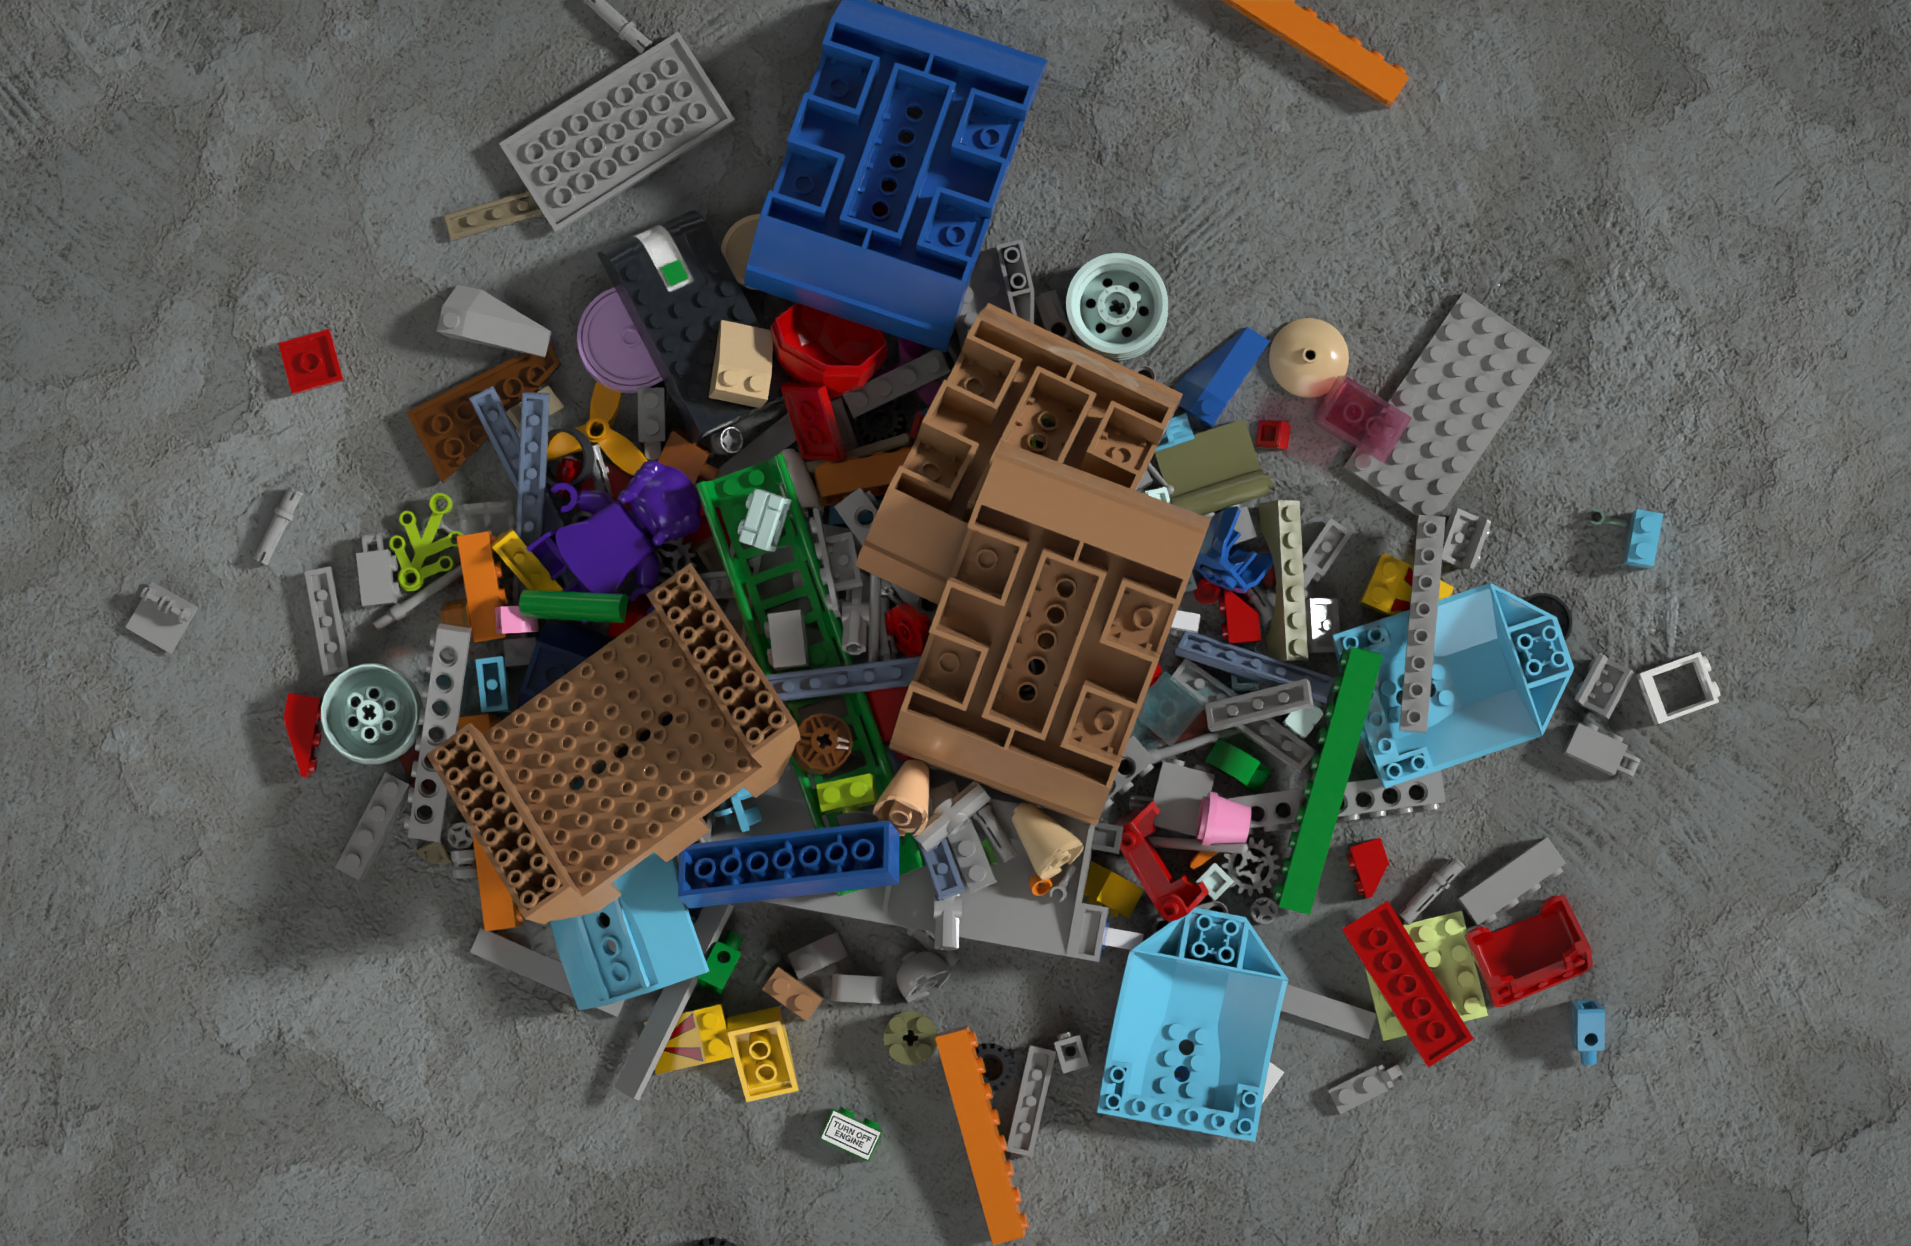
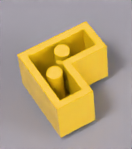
(1111, 890)

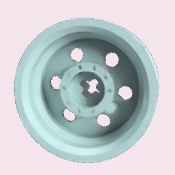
(1088, 285)

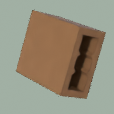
(793, 993)

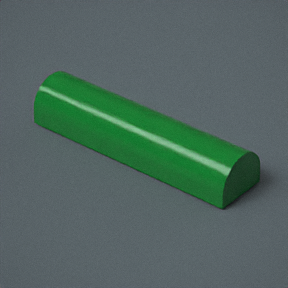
(573, 606)

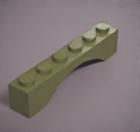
(1288, 630)

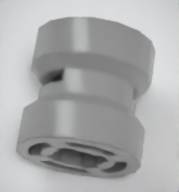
(726, 441)
(463, 858)

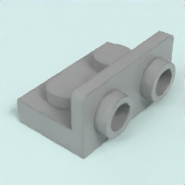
(1321, 624)

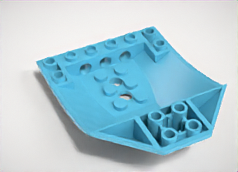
(1493, 678)
(650, 935)
(1205, 984)

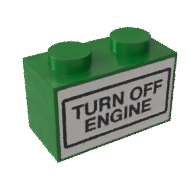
(851, 1134)

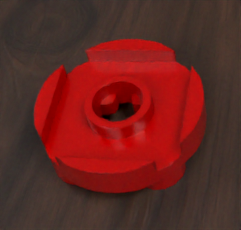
(909, 628)

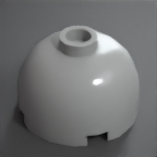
(920, 973)

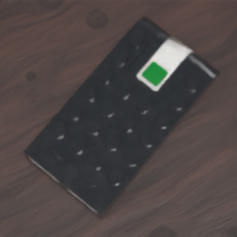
(676, 297)

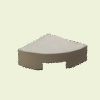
(435, 853)

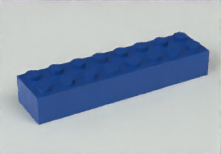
(789, 864)

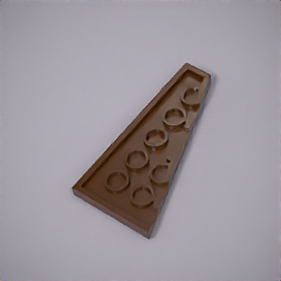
(449, 421)

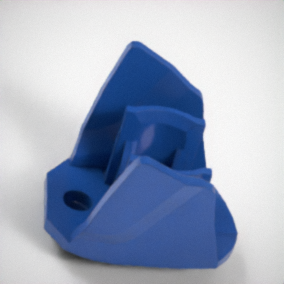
(1231, 570)

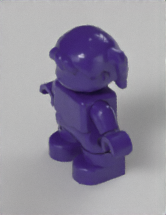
(617, 539)

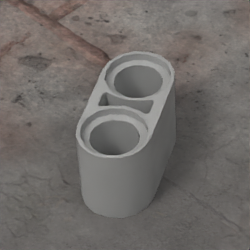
(856, 988)

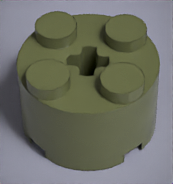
(899, 1048)

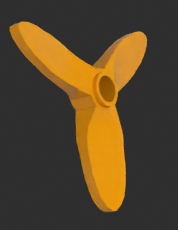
(603, 411)

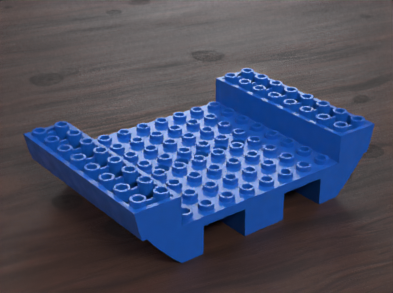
(818, 223)

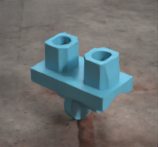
(1176, 433)
(744, 817)

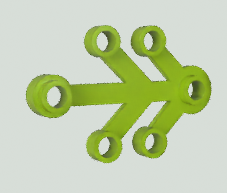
(423, 546)

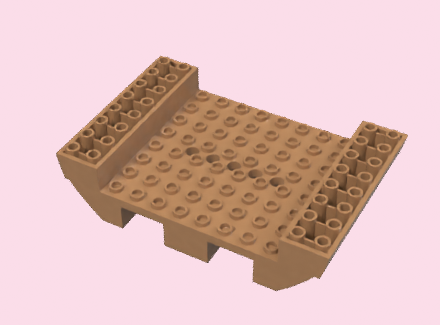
(1000, 392)
(1128, 575)
(568, 845)

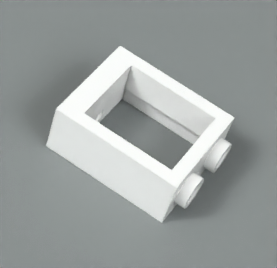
(1652, 696)

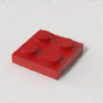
(311, 362)

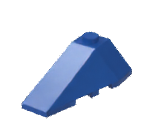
(1217, 378)

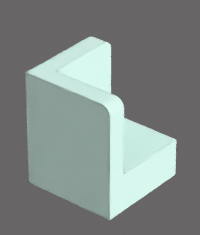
(1215, 880)

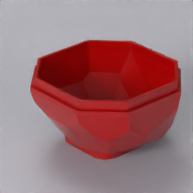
(827, 349)

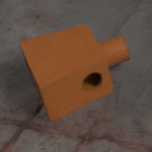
(688, 457)

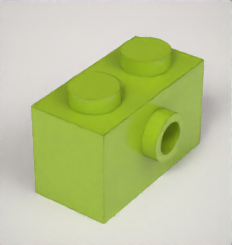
(847, 794)

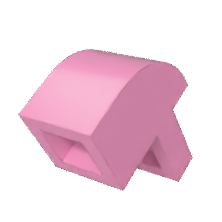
(509, 620)

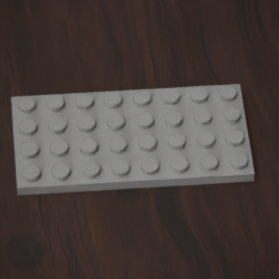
(617, 132)
(1457, 404)

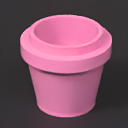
(1222, 820)

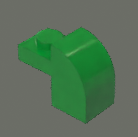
(1238, 765)

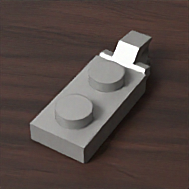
(1324, 551)
(1363, 1087)

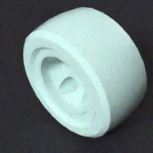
(358, 682)

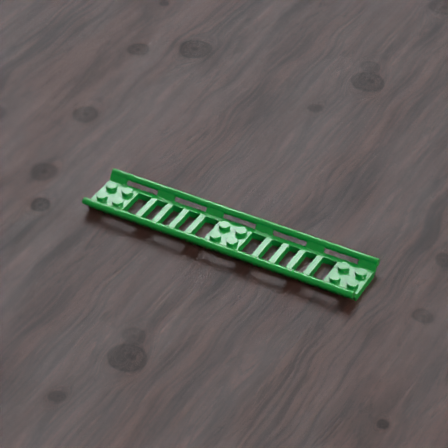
(730, 496)

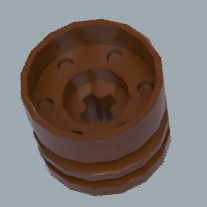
(810, 756)

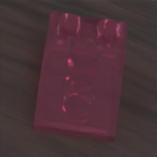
(1361, 418)

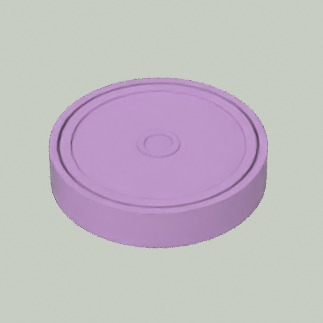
(613, 347)

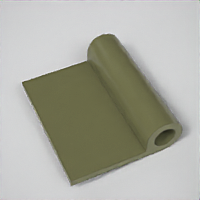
(1214, 470)

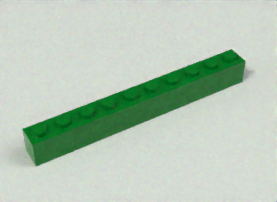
(1329, 779)

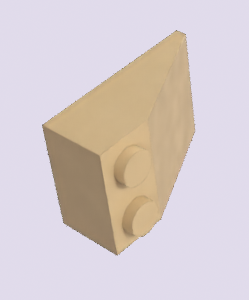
(742, 364)

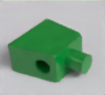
(721, 973)

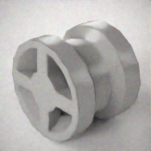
(457, 834)
(1267, 909)

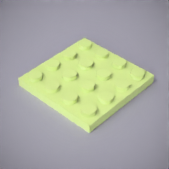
(1449, 958)

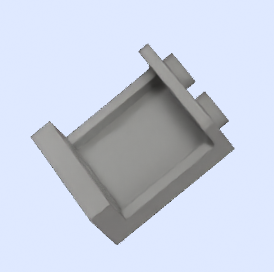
(1180, 795)

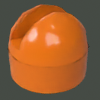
(1041, 889)

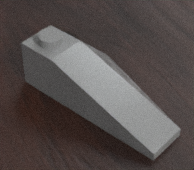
(483, 319)

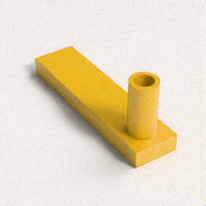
(524, 563)

